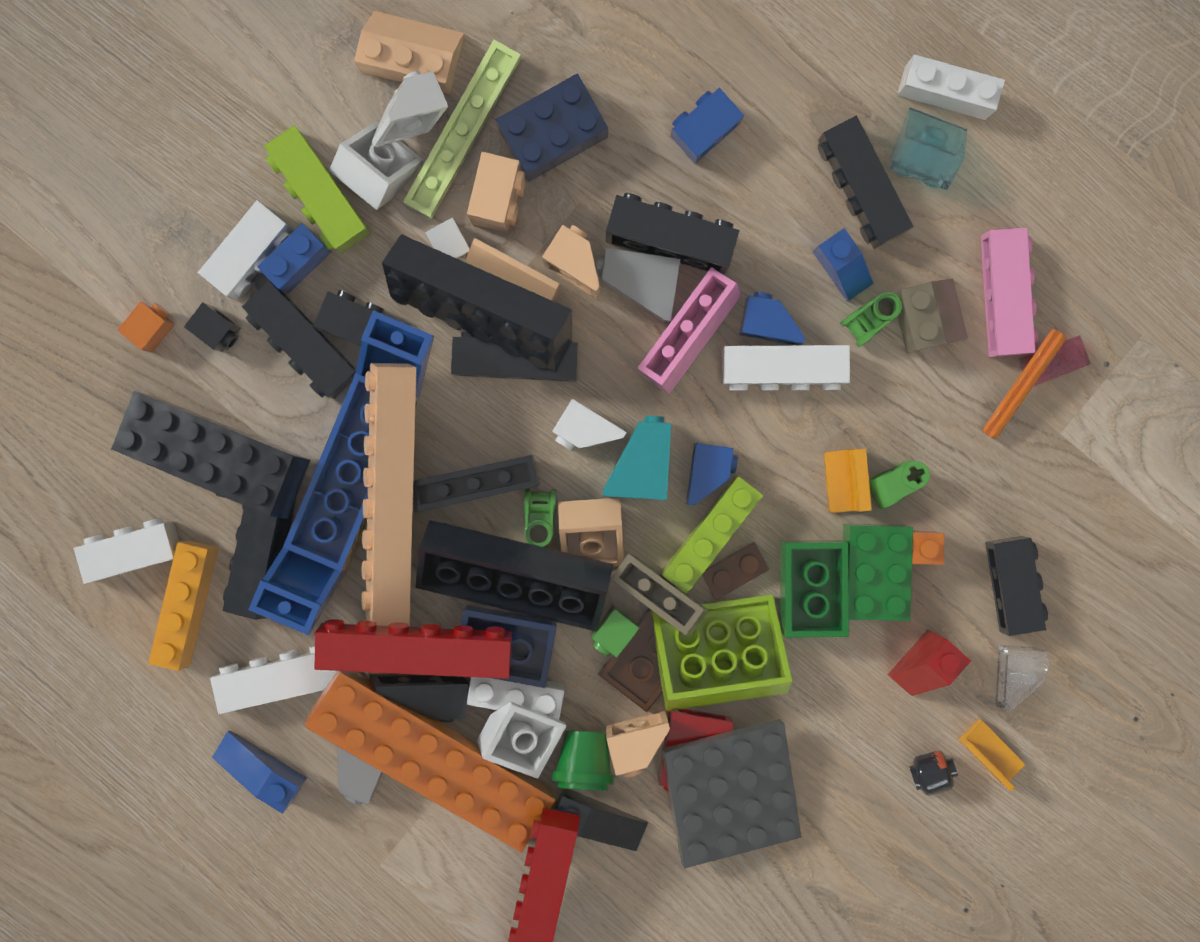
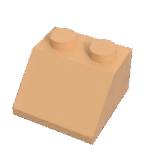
(573, 260)
(592, 529)
(635, 742)

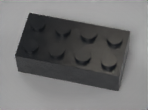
(671, 234)

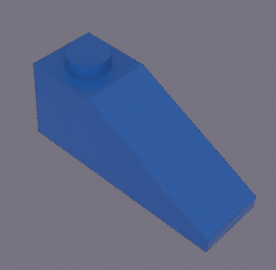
(259, 772)

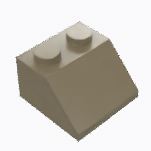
(930, 315)

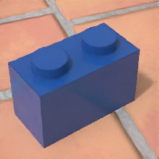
(706, 124)
(294, 259)

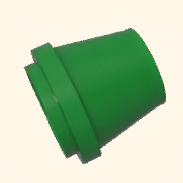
(584, 762)

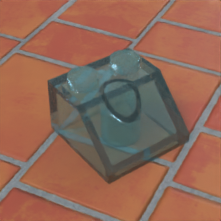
(928, 149)

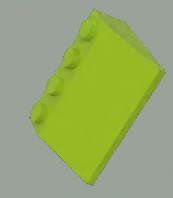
(727, 658)

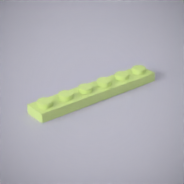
(462, 129)

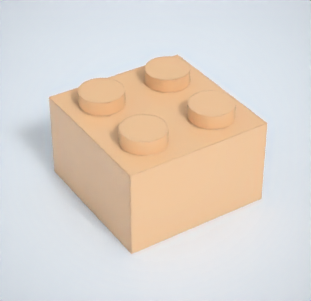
(496, 192)

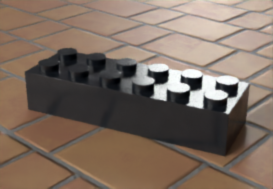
(478, 302)
(211, 455)
(512, 575)

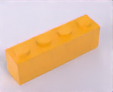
(183, 605)

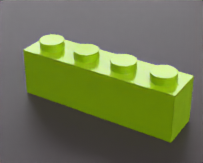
(316, 189)
(711, 534)

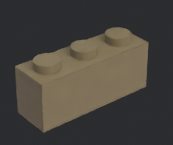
(659, 595)

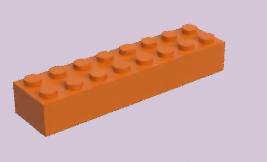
(429, 759)

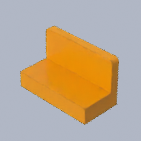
(847, 480)
(992, 753)

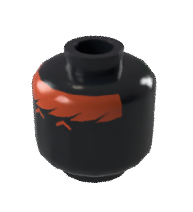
(933, 773)

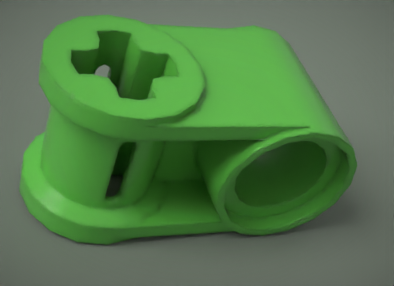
(868, 321)
(893, 484)
(539, 514)

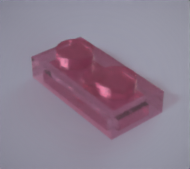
(1069, 358)

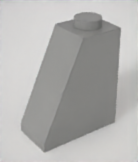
(641, 279)
(356, 778)

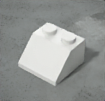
(412, 109)
(373, 171)
(584, 428)
(520, 738)

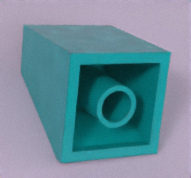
(643, 463)

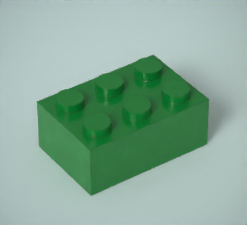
(879, 571)
(814, 588)

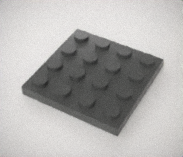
(731, 793)

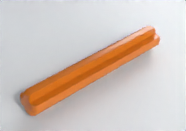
(1024, 383)

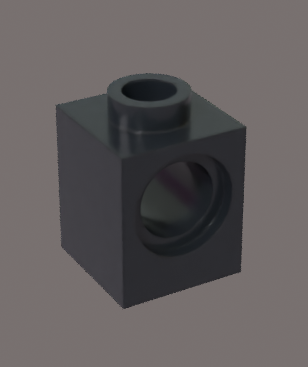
(213, 328)

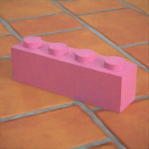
(1009, 292)
(690, 330)

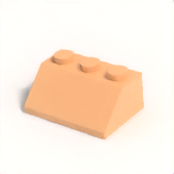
(397, 46)
(511, 270)

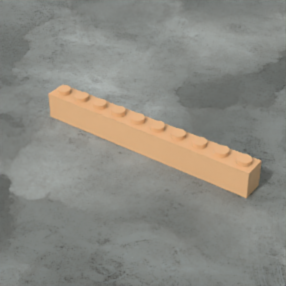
(389, 493)

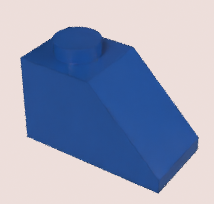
(844, 264)
(769, 320)
(709, 470)

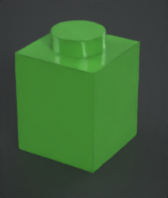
(614, 632)

